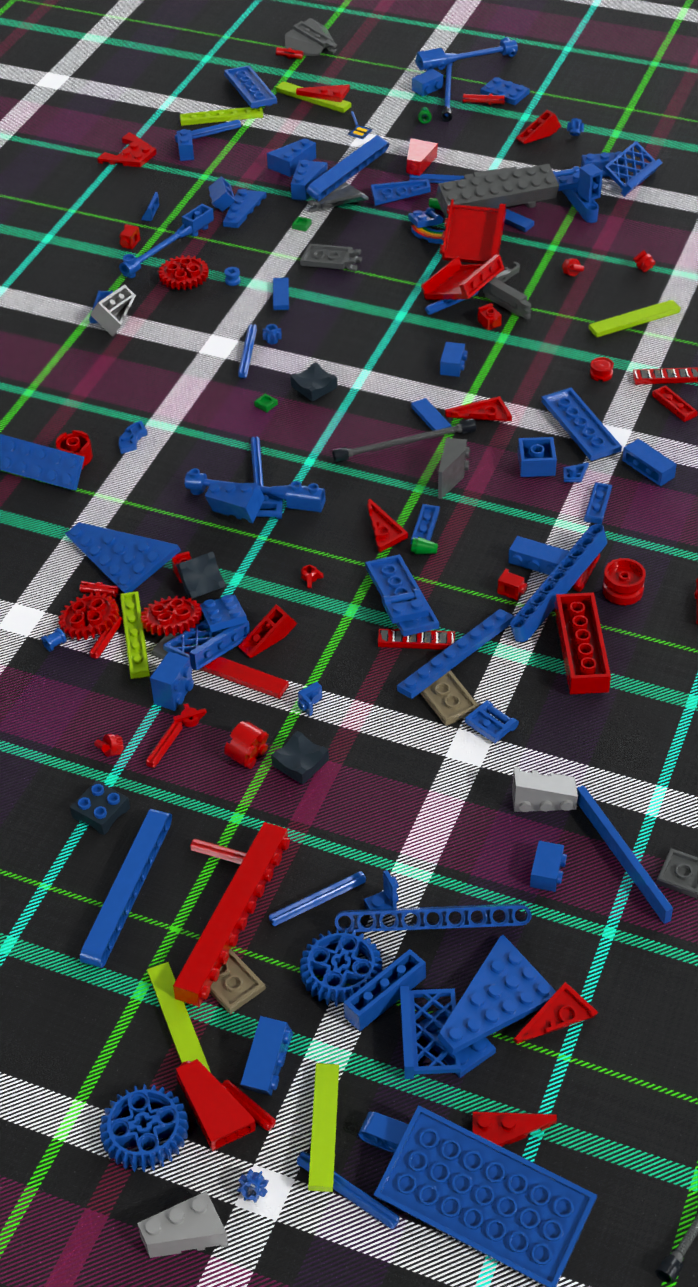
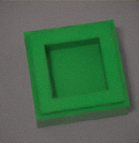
(301, 223)
(265, 402)

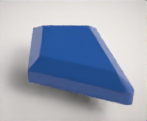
(575, 473)

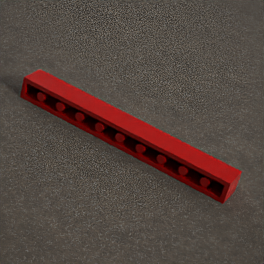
(231, 915)

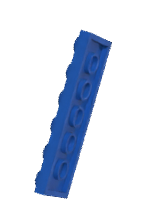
(250, 87)
(581, 424)
(40, 462)
(394, 578)

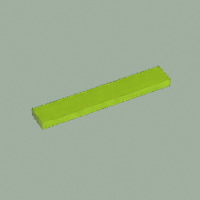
(290, 90)
(220, 115)
(634, 318)
(134, 635)
(176, 1015)
(323, 1128)

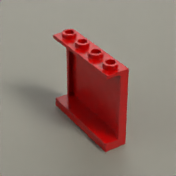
(472, 233)
(460, 280)

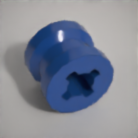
(232, 276)

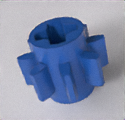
(575, 127)
(272, 334)
(250, 1192)

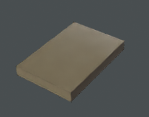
(449, 699)
(235, 984)

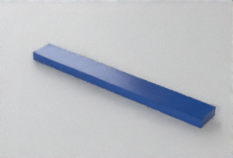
(624, 855)

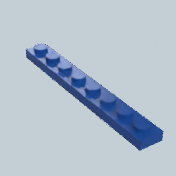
(455, 654)

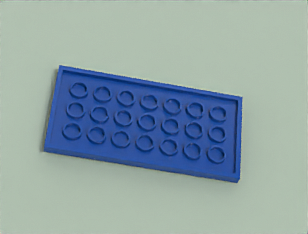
(486, 1197)

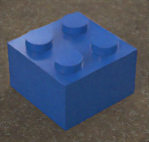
(537, 457)
(172, 681)

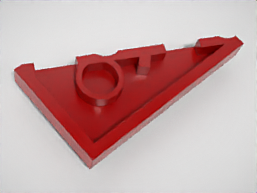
(331, 93)
(485, 410)
(385, 529)
(561, 1010)
(509, 1127)

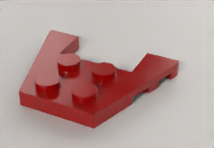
(134, 155)

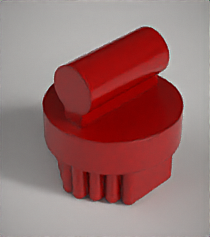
(644, 261)
(572, 267)
(111, 745)

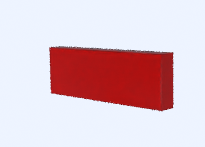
(674, 403)

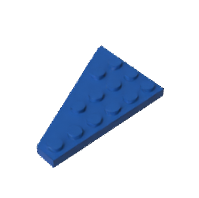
(121, 555)
(497, 996)

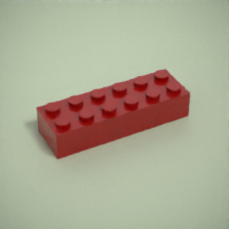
(582, 643)

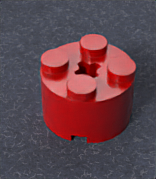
(76, 443)
(246, 744)

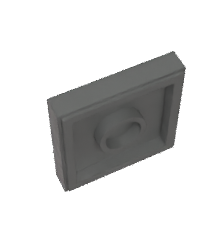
(680, 873)

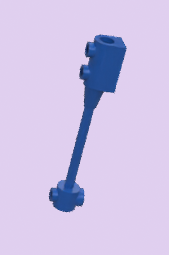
(438, 59)
(191, 224)
(296, 496)

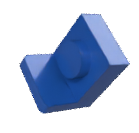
(308, 697)

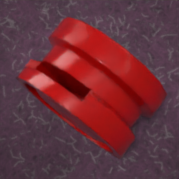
(601, 369)

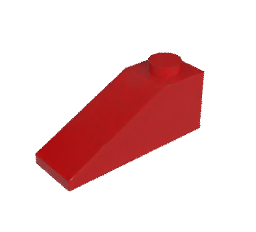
(542, 127)
(268, 632)

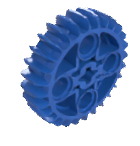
(337, 965)
(143, 1137)

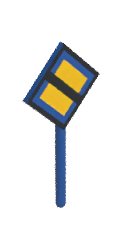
(359, 131)

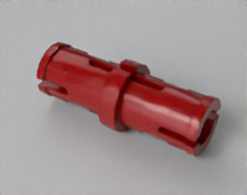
(298, 54)
(89, 587)

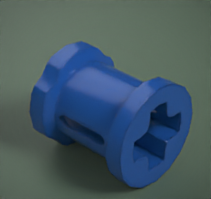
(54, 639)

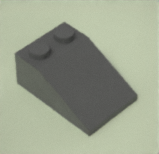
(452, 465)

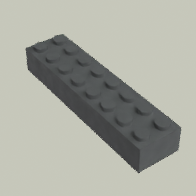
(506, 188)

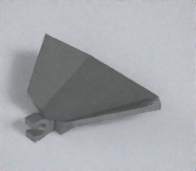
(310, 38)
(343, 194)

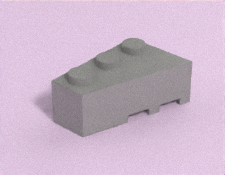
(113, 309)
(543, 792)
(183, 1227)

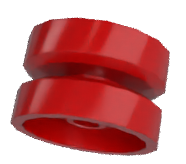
(623, 581)

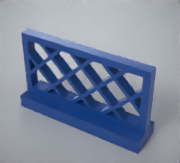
(639, 175)
(211, 646)
(410, 1037)

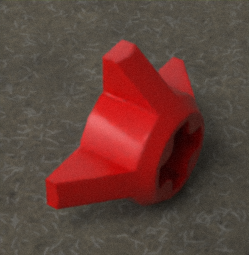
(310, 574)
(188, 713)

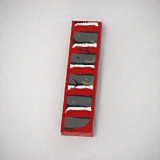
(665, 375)
(424, 640)

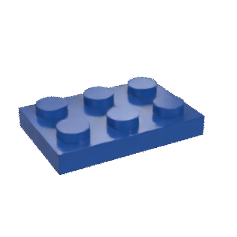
(513, 92)
(223, 613)
(469, 1056)

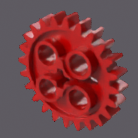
(183, 272)
(97, 610)
(171, 615)

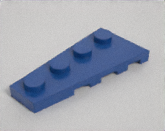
(395, 191)
(244, 204)

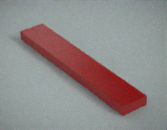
(246, 676)

